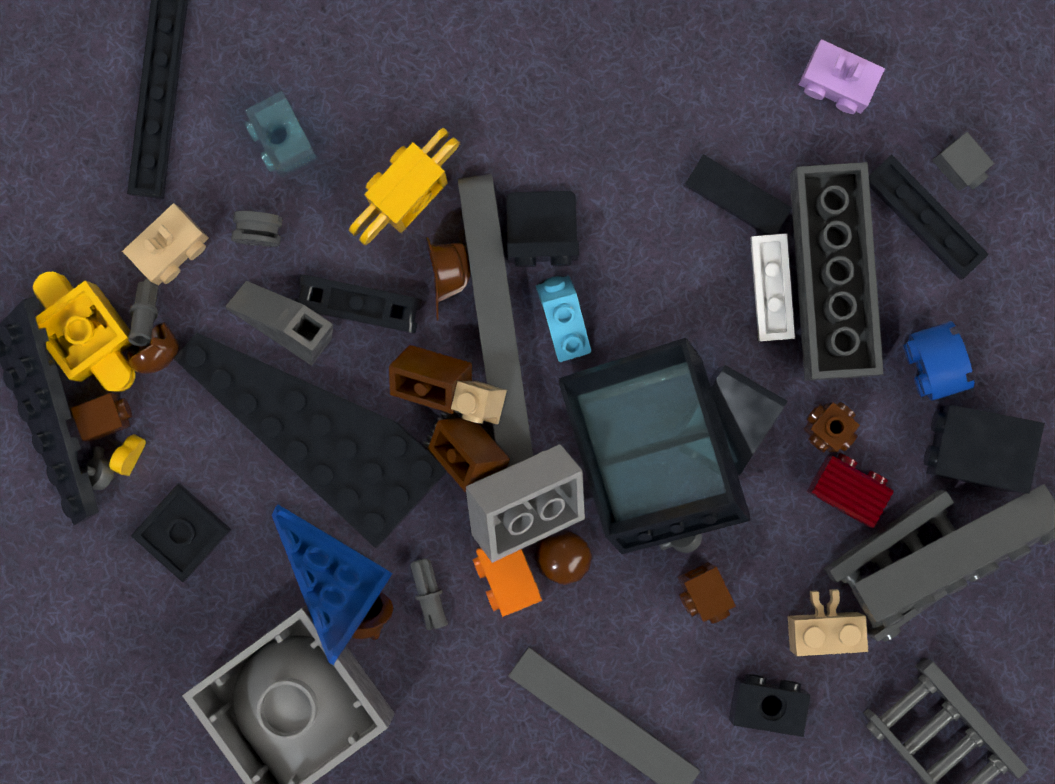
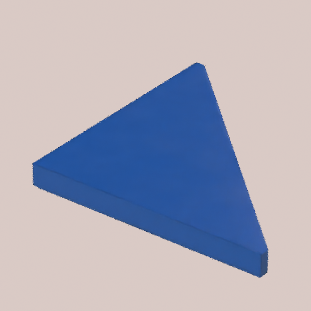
(333, 579)

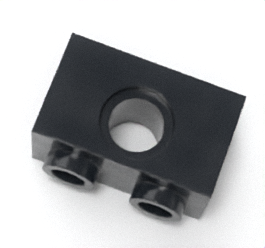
(786, 718)

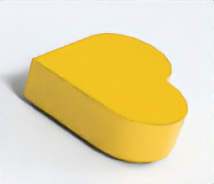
(126, 456)

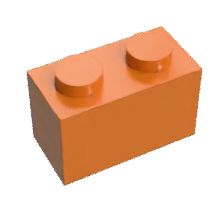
(509, 580)

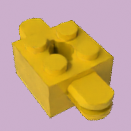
(405, 186)
(84, 332)

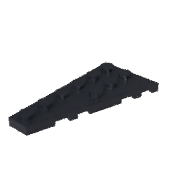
(44, 407)

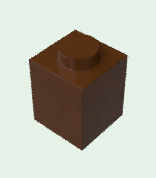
(102, 416)

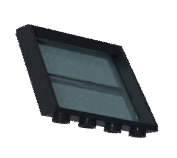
(654, 447)

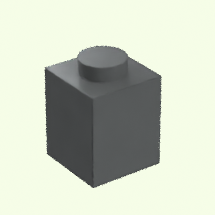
(964, 163)

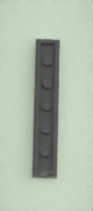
(601, 720)

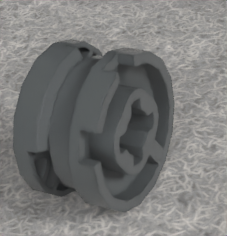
(257, 228)

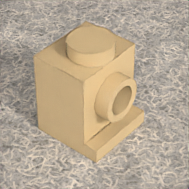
(478, 401)

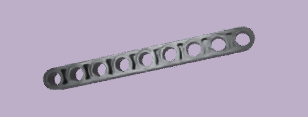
(495, 313)

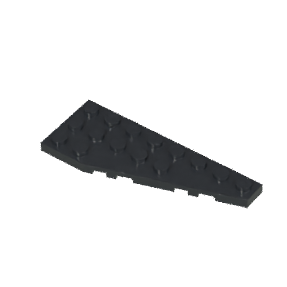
(343, 451)

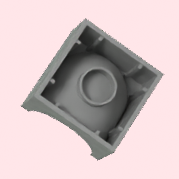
(286, 709)

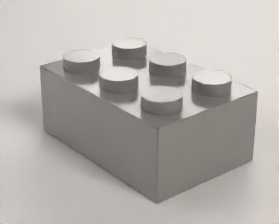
(526, 502)

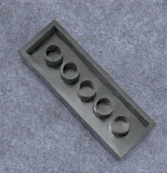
(836, 271)

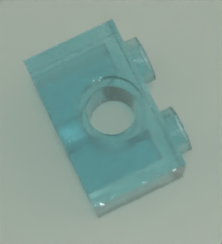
(273, 115)

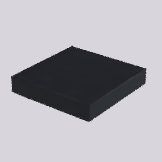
(181, 532)

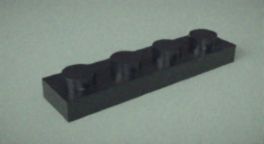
(926, 217)

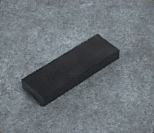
(738, 196)

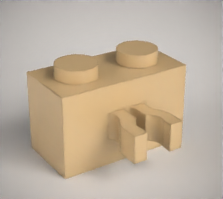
(166, 245)
(827, 632)

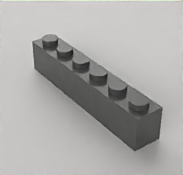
(957, 557)

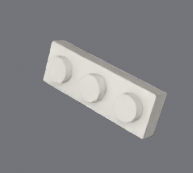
(772, 287)

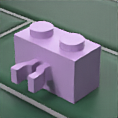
(840, 77)

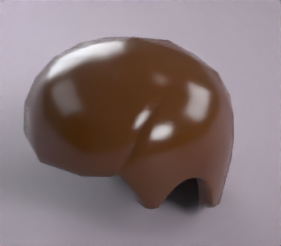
(157, 354)
(563, 557)

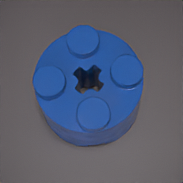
(939, 360)

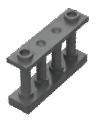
(876, 549)
(954, 707)

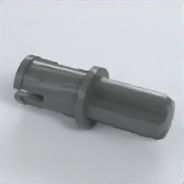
(143, 313)
(428, 594)

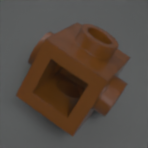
(819, 427)

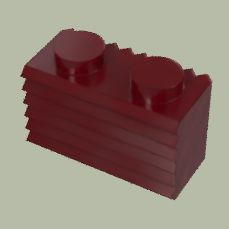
(851, 490)

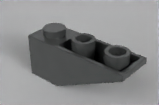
(283, 321)

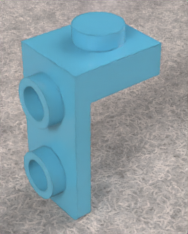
(564, 318)

